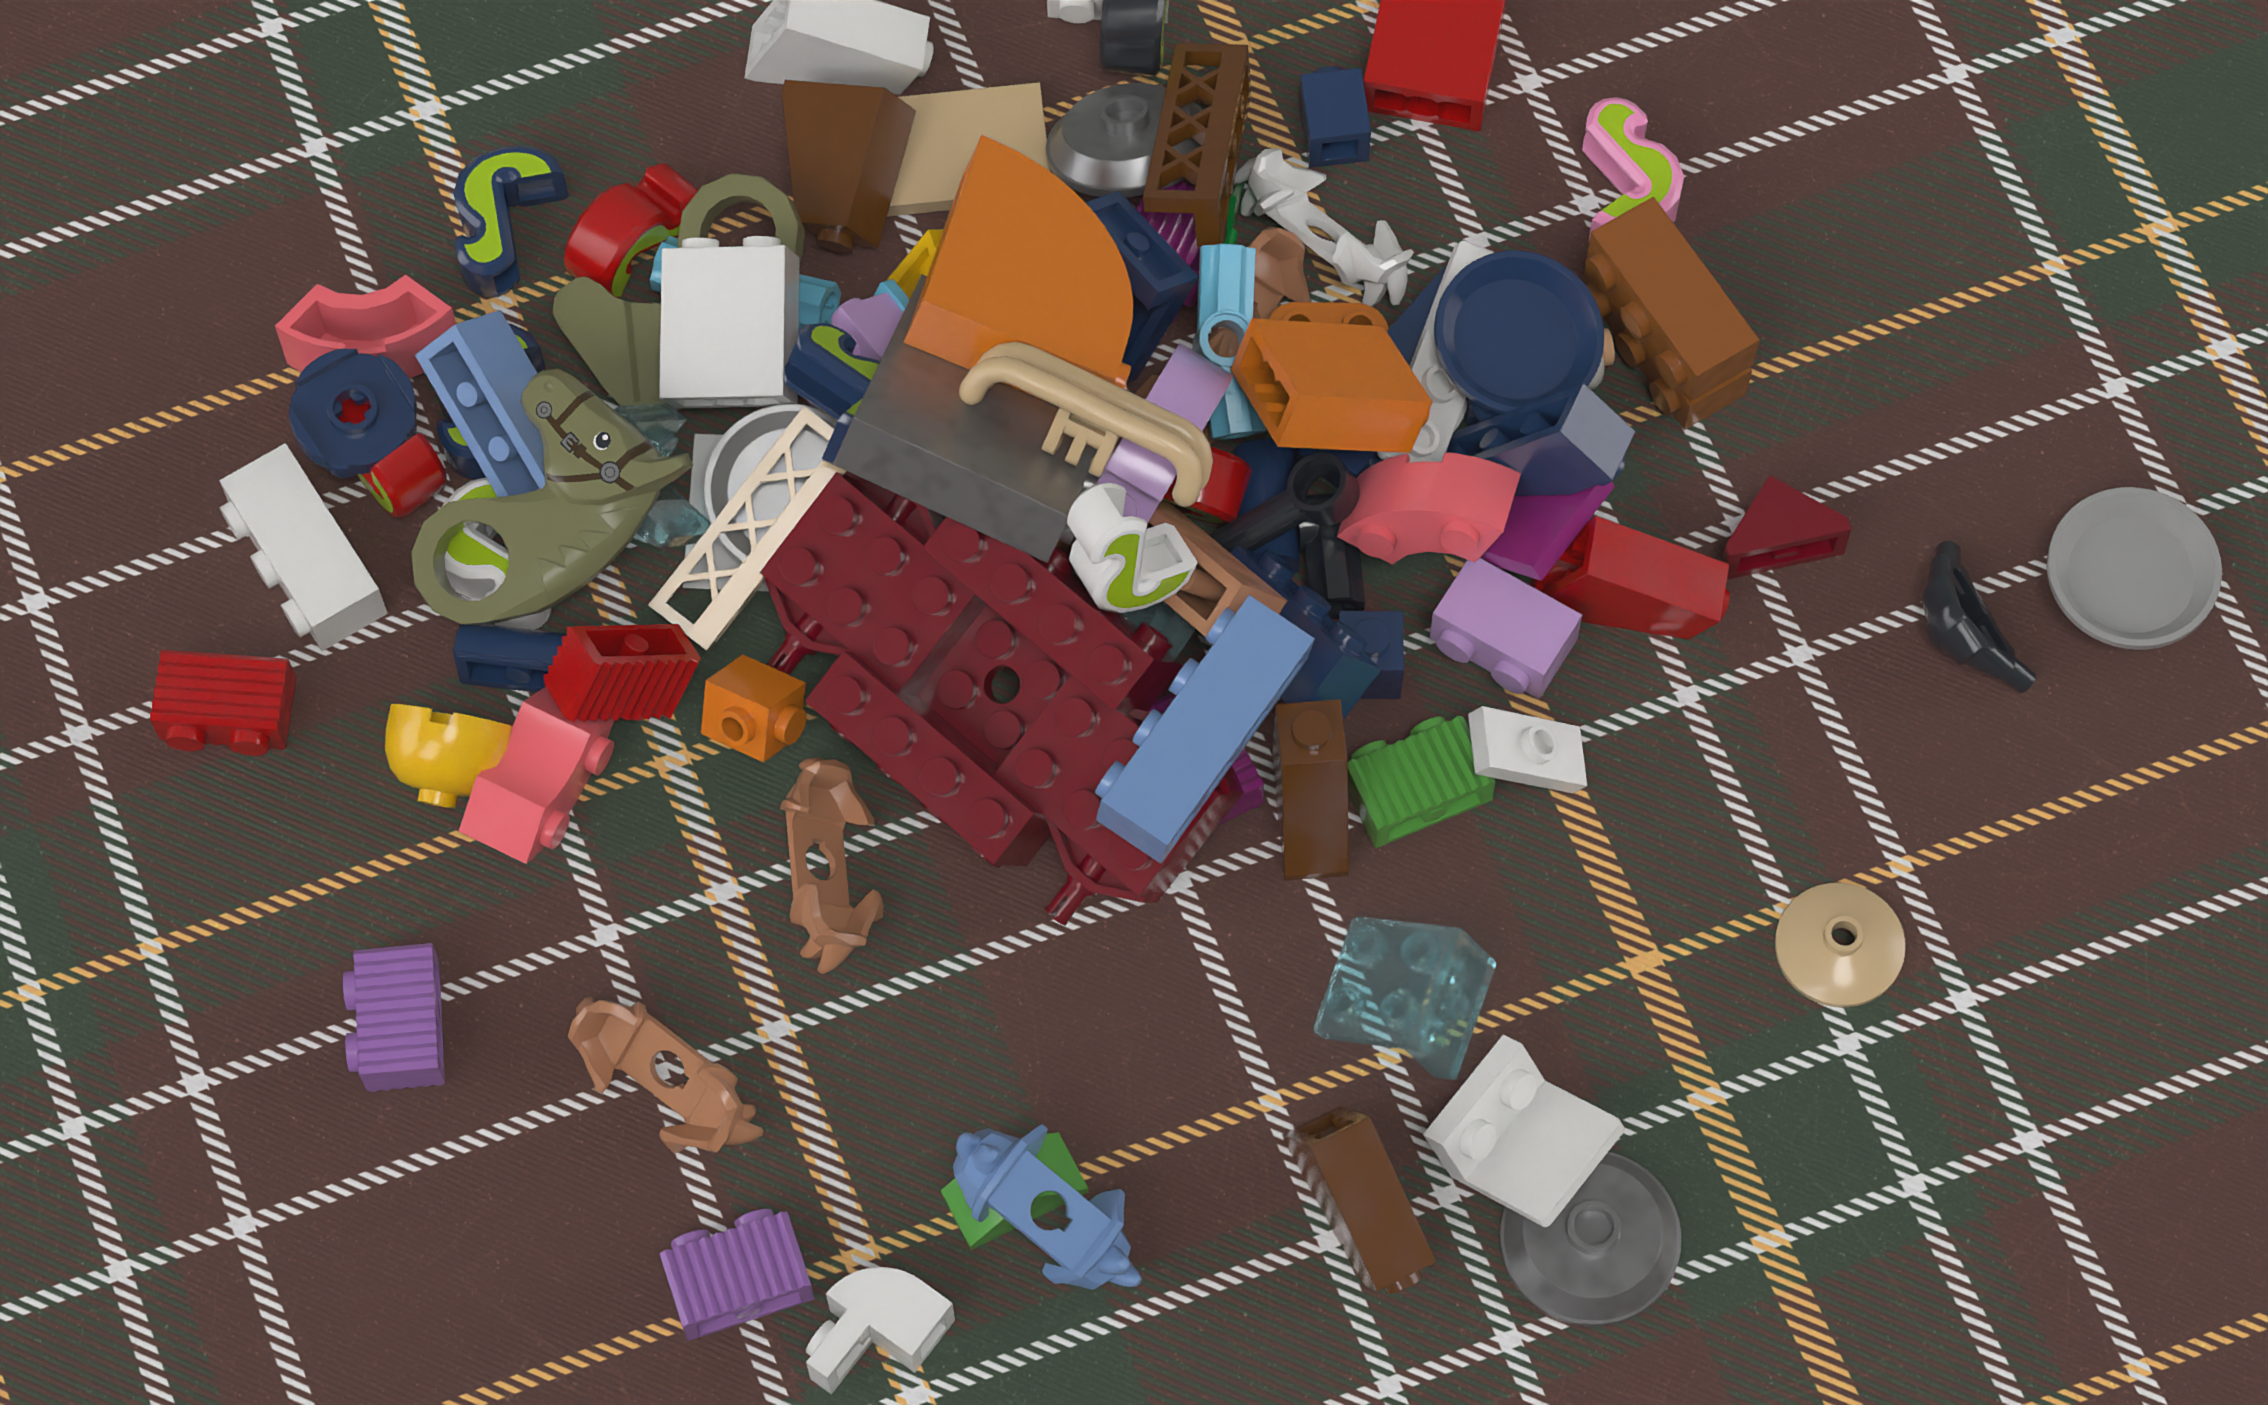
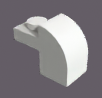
(880, 1308)

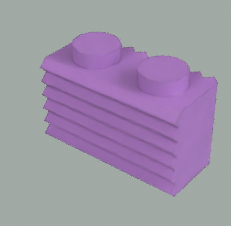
(396, 1017)
(736, 1273)

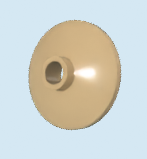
(1835, 972)

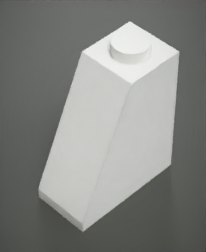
(839, 44)

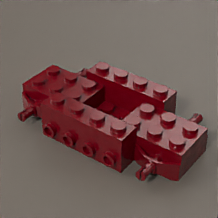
(922, 630)

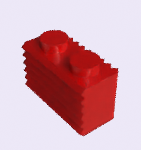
(621, 671)
(223, 701)

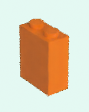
(1331, 386)

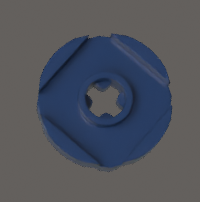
(346, 446)

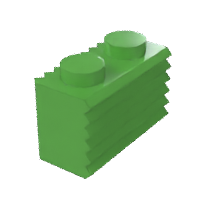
(1416, 780)

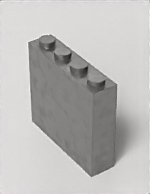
(962, 458)

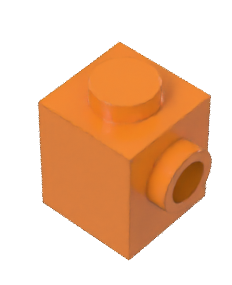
(753, 708)

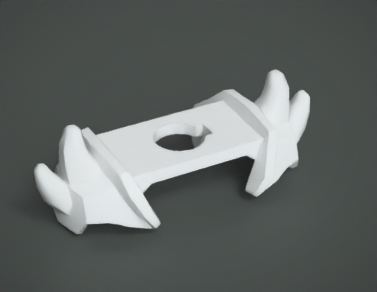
(1281, 193)

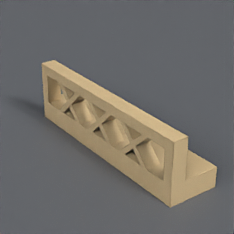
(747, 579)

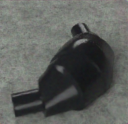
(1964, 625)

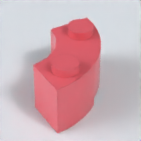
(384, 322)
(1430, 507)
(537, 781)

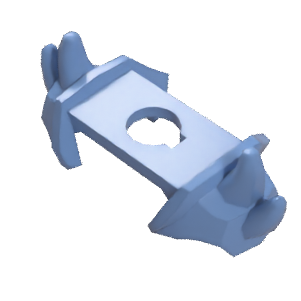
(1007, 1176)

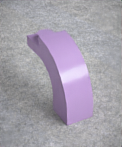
(1186, 387)

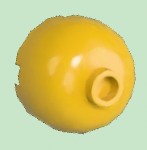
(442, 751)

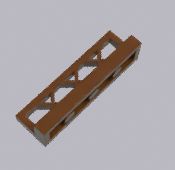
(1216, 128)

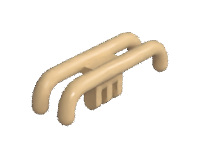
(1095, 414)

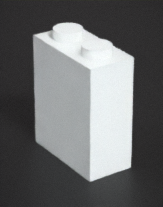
(728, 323)

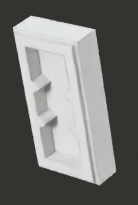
(1527, 750)

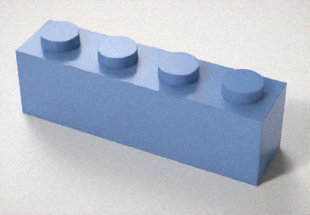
(480, 380)
(1203, 728)

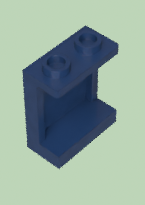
(1156, 275)

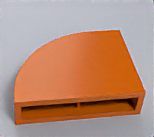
(1024, 267)

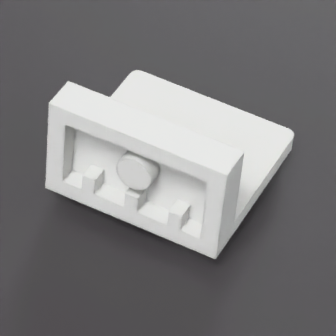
(1521, 1135)

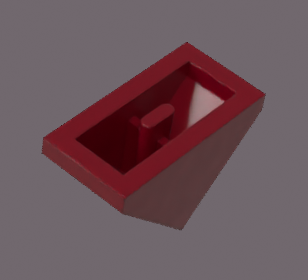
(1784, 531)

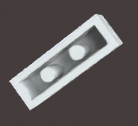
(300, 548)

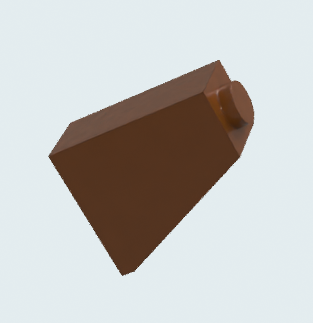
(844, 158)
(1311, 789)
(1361, 1198)

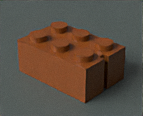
(1669, 314)

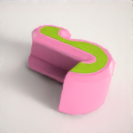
(1630, 162)

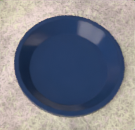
(1517, 330)

